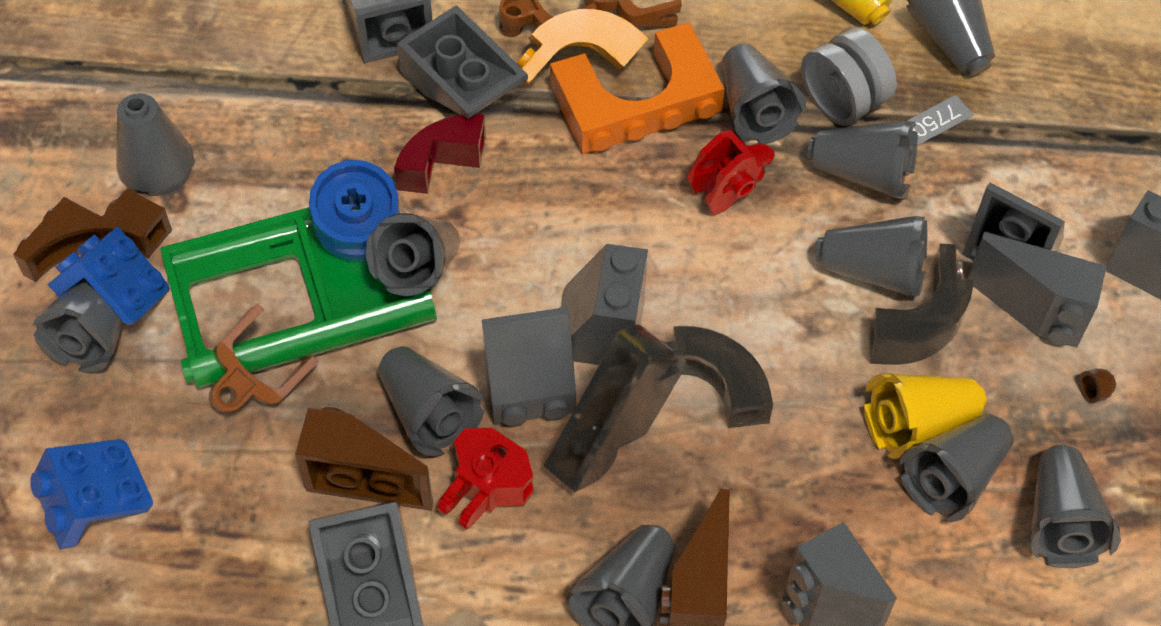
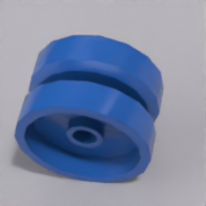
(349, 205)

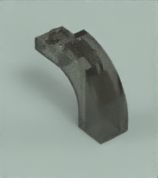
(921, 332)
(728, 369)

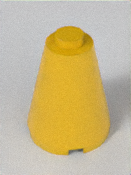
(918, 407)

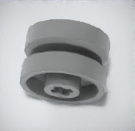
(848, 76)

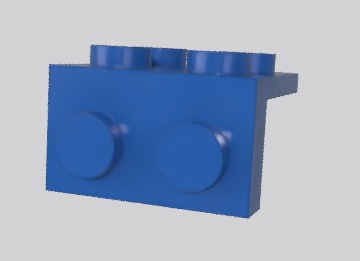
(115, 272)
(87, 485)

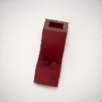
(446, 141)

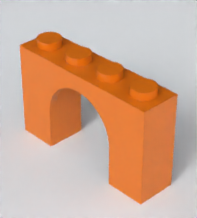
(605, 120)

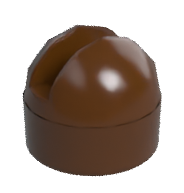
(1097, 384)

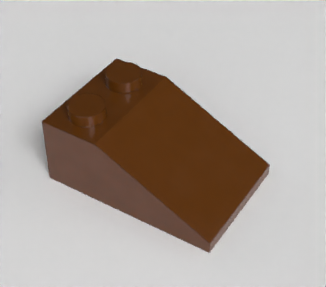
(356, 462)
(701, 573)

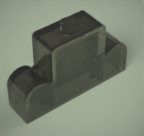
(615, 407)

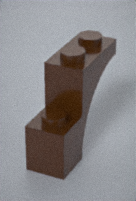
(71, 225)

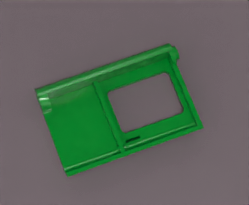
(344, 295)

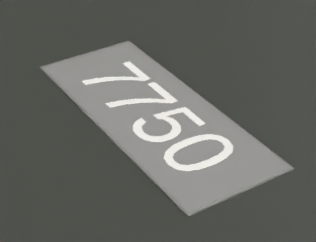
(940, 118)

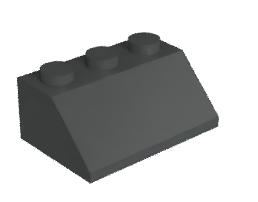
(836, 584)

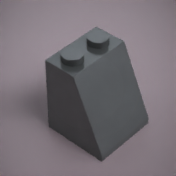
(384, 23)
(1139, 248)
(605, 300)

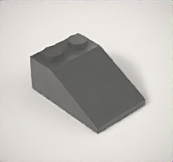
(458, 63)
(1014, 219)
(1039, 287)
(529, 366)
(366, 567)

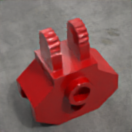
(729, 171)
(487, 474)

